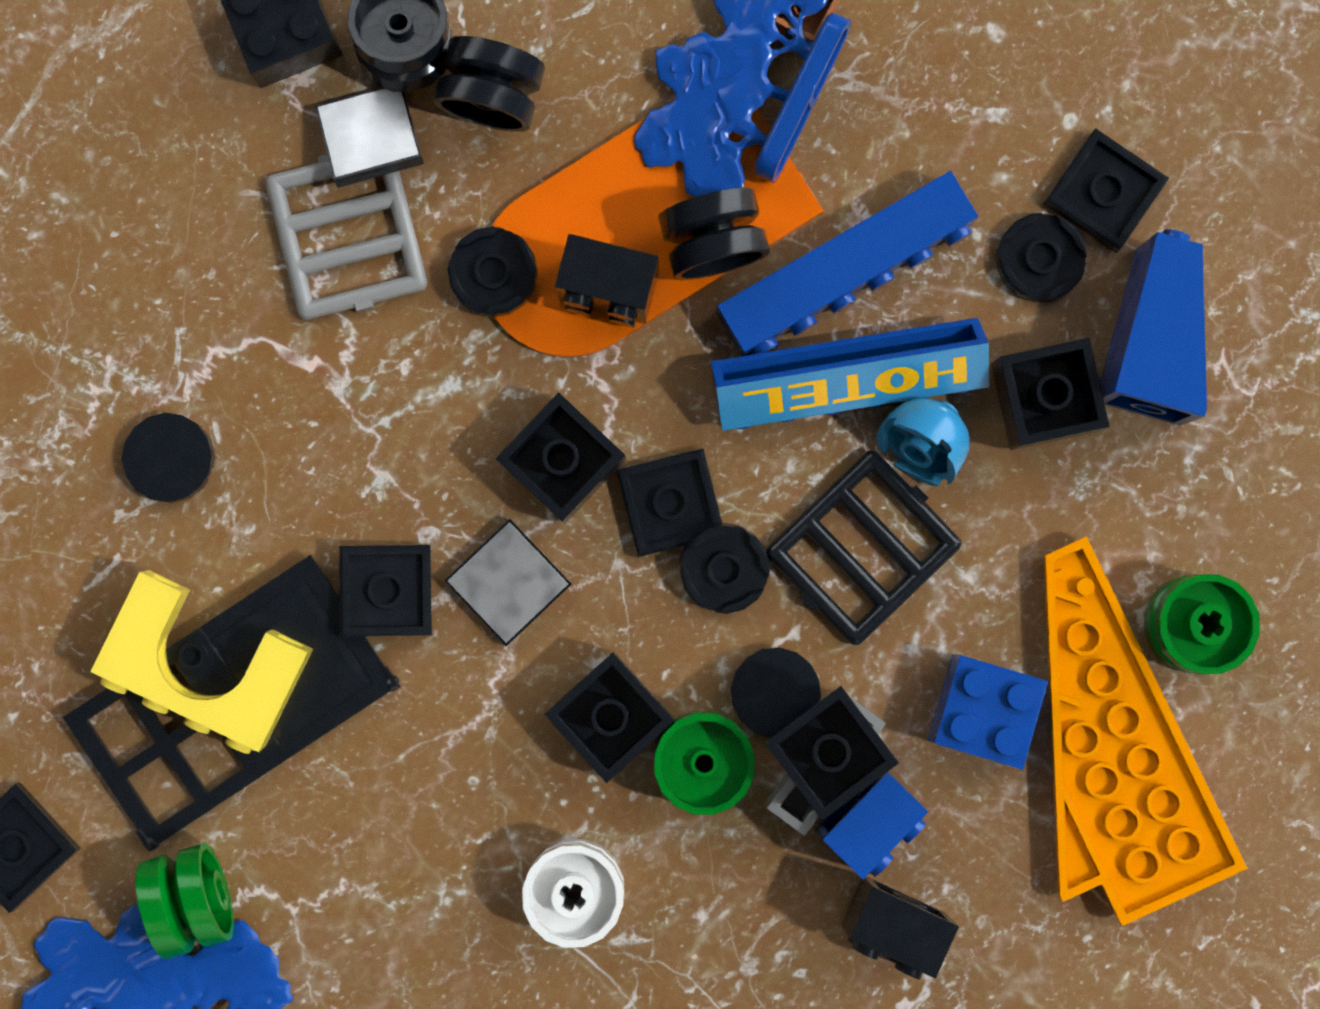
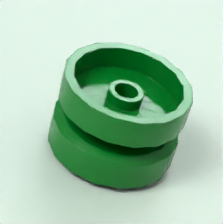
(1183, 642)
(691, 786)
(184, 901)

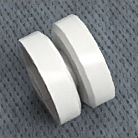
(566, 919)

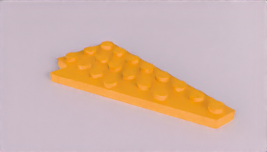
(1122, 774)

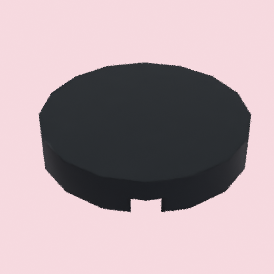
(1041, 257)
(492, 272)
(168, 457)
(724, 568)
(773, 689)

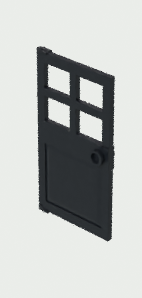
(334, 685)

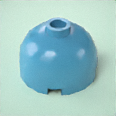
(927, 440)

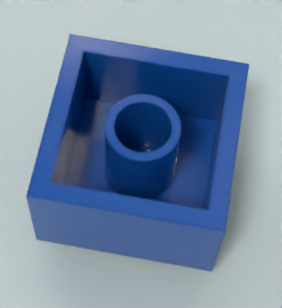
(987, 711)
(872, 825)

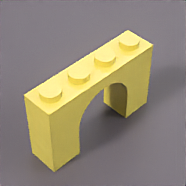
(137, 662)

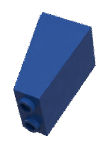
(1159, 334)

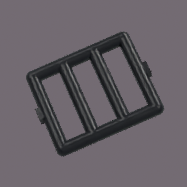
(885, 602)

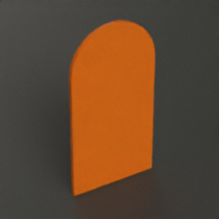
(618, 202)

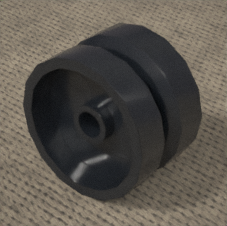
(400, 41)
(489, 83)
(713, 233)

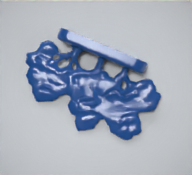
(725, 81)
(131, 975)

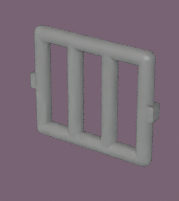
(299, 267)

